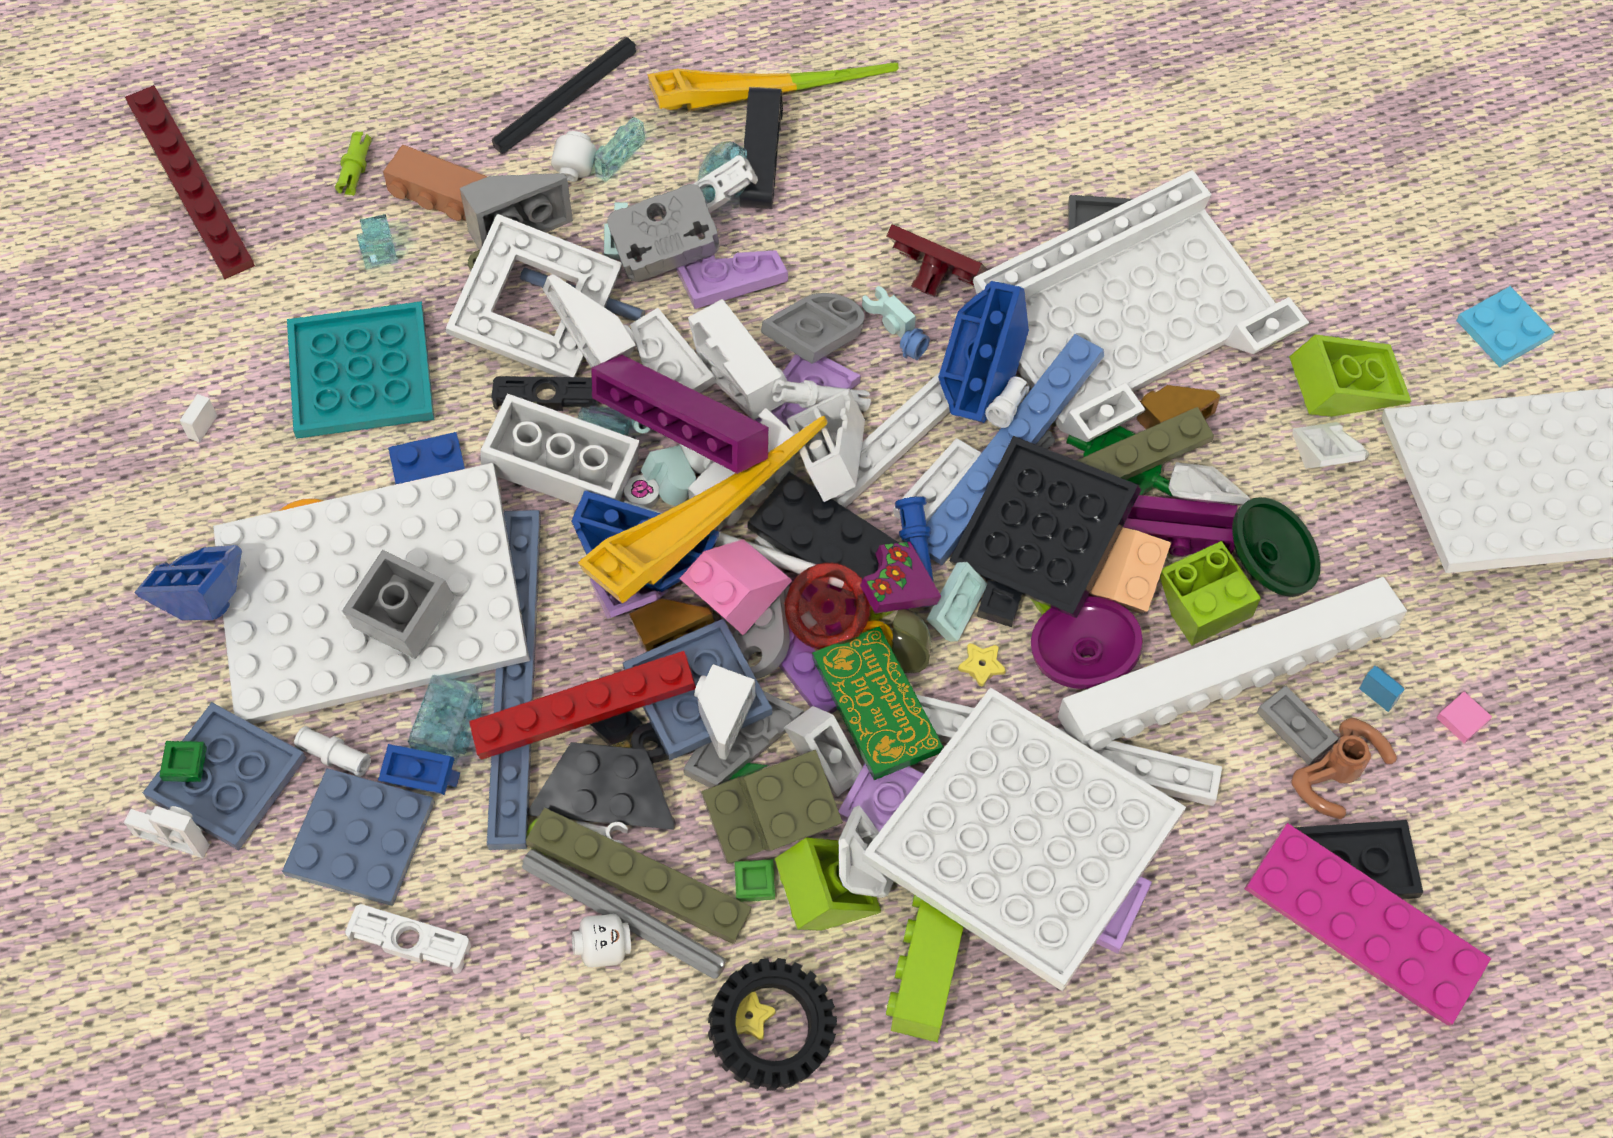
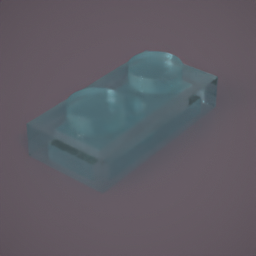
(619, 149)

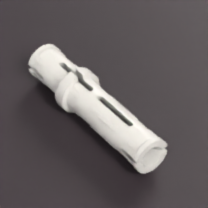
(810, 394)

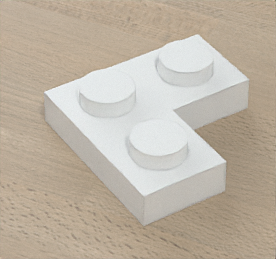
(168, 828)

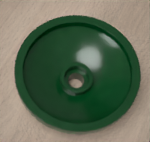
(1275, 547)

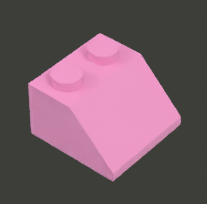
(736, 582)

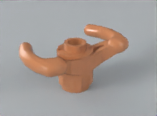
(1342, 763)

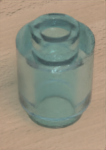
(605, 418)

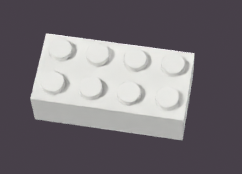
(558, 452)

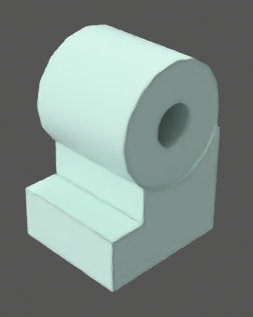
(671, 472)

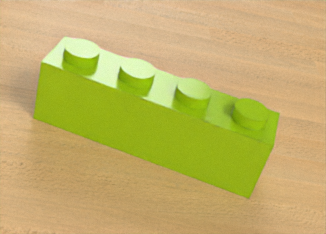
(925, 973)

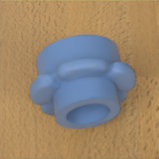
(914, 343)

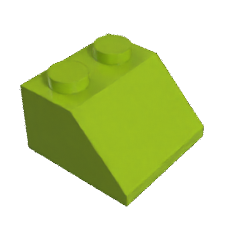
(815, 889)

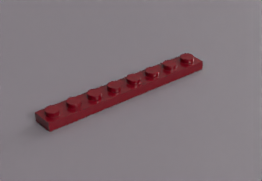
(189, 182)

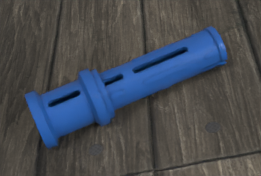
(915, 528)

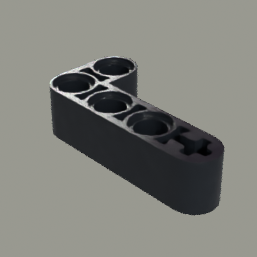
(761, 144)

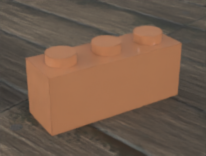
(428, 181)

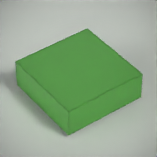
(754, 880)

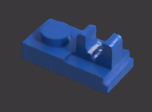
(418, 769)

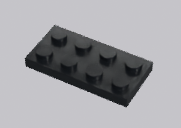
(817, 530)

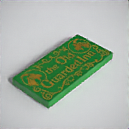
(877, 703)

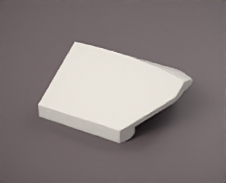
(1327, 445)
(1204, 485)
(853, 872)

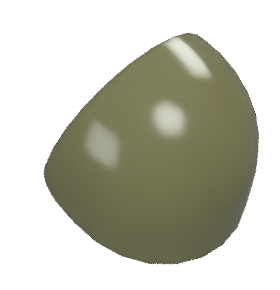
(911, 641)

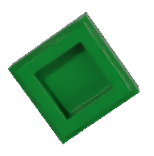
(183, 761)

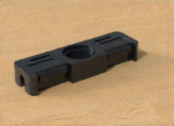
(568, 391)

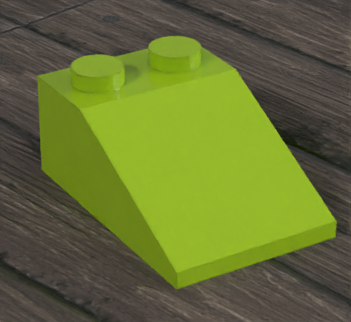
(1347, 376)

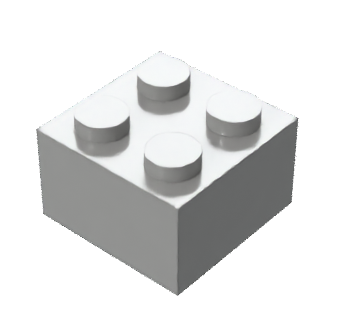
(398, 604)

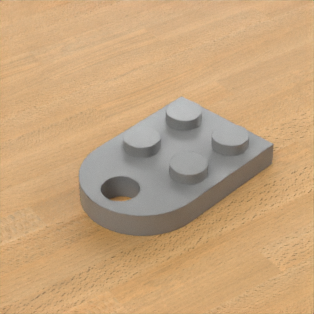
(815, 325)
(767, 636)

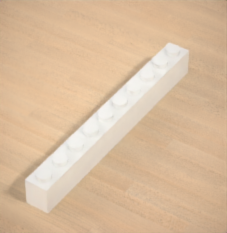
(1231, 664)

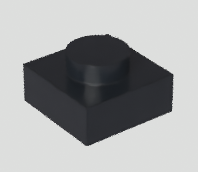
(999, 604)
(616, 728)

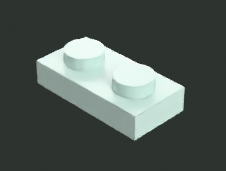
(957, 601)

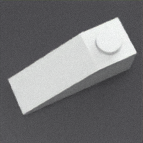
(592, 326)

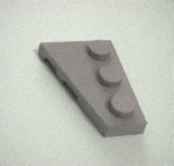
(750, 742)

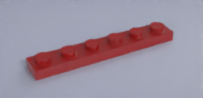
(582, 705)

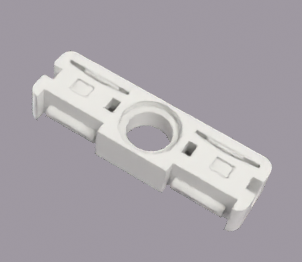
(728, 180)
(385, 928)

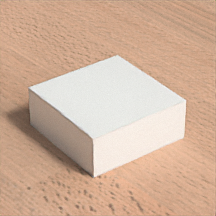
(198, 418)

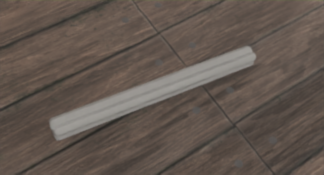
(638, 920)

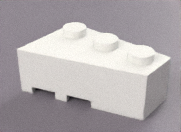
(735, 359)
(835, 450)
(716, 473)

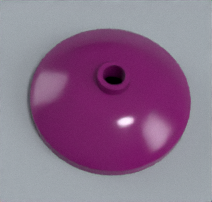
(1100, 630)

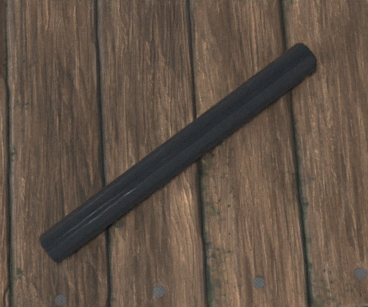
(563, 95)

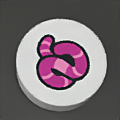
(641, 491)

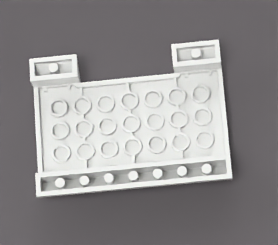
(1148, 288)

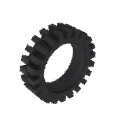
(812, 999)

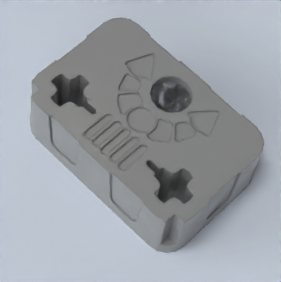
(667, 242)

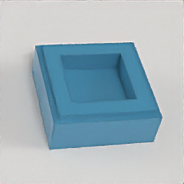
(1381, 688)

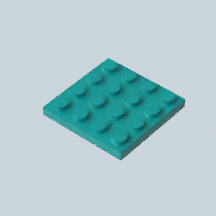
(359, 370)

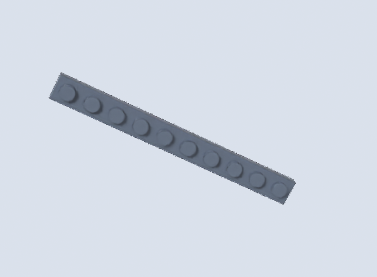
(513, 687)

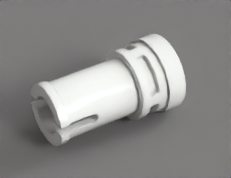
(1005, 406)

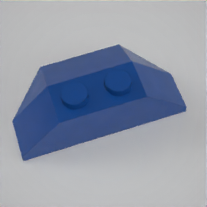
(984, 349)
(604, 517)
(195, 583)

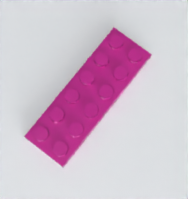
(1368, 924)

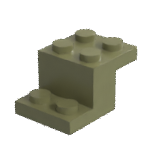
(771, 807)

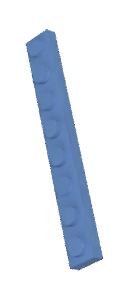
(1029, 423)

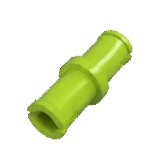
(353, 163)

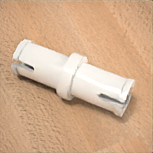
(332, 751)

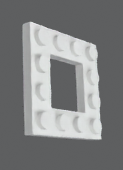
(512, 241)

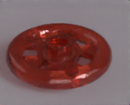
(797, 606)

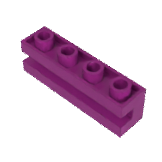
(1184, 523)

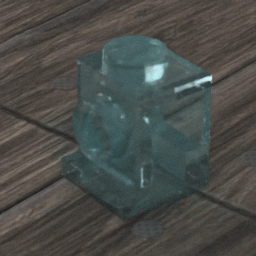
(376, 242)

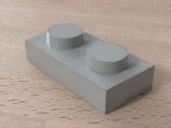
(1297, 725)

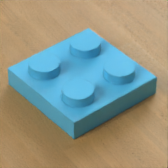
(1505, 326)

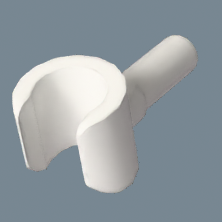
(606, 831)

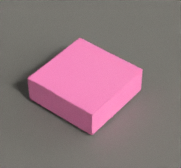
(1464, 717)

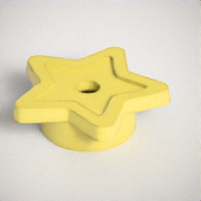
(978, 672)
(760, 1012)

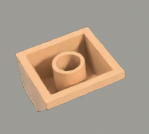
(1132, 570)

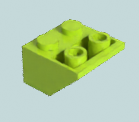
(1208, 593)

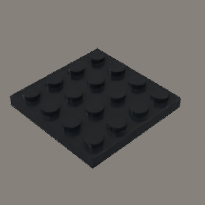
(1046, 525)

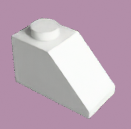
(723, 705)
(821, 732)

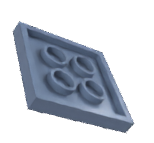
(678, 717)
(239, 778)
(359, 837)

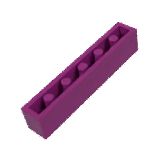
(680, 413)

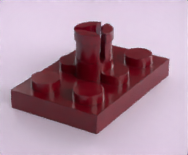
(935, 260)

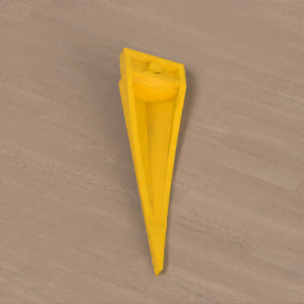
(655, 546)

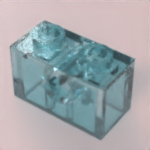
(441, 701)

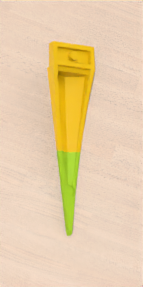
(713, 89)

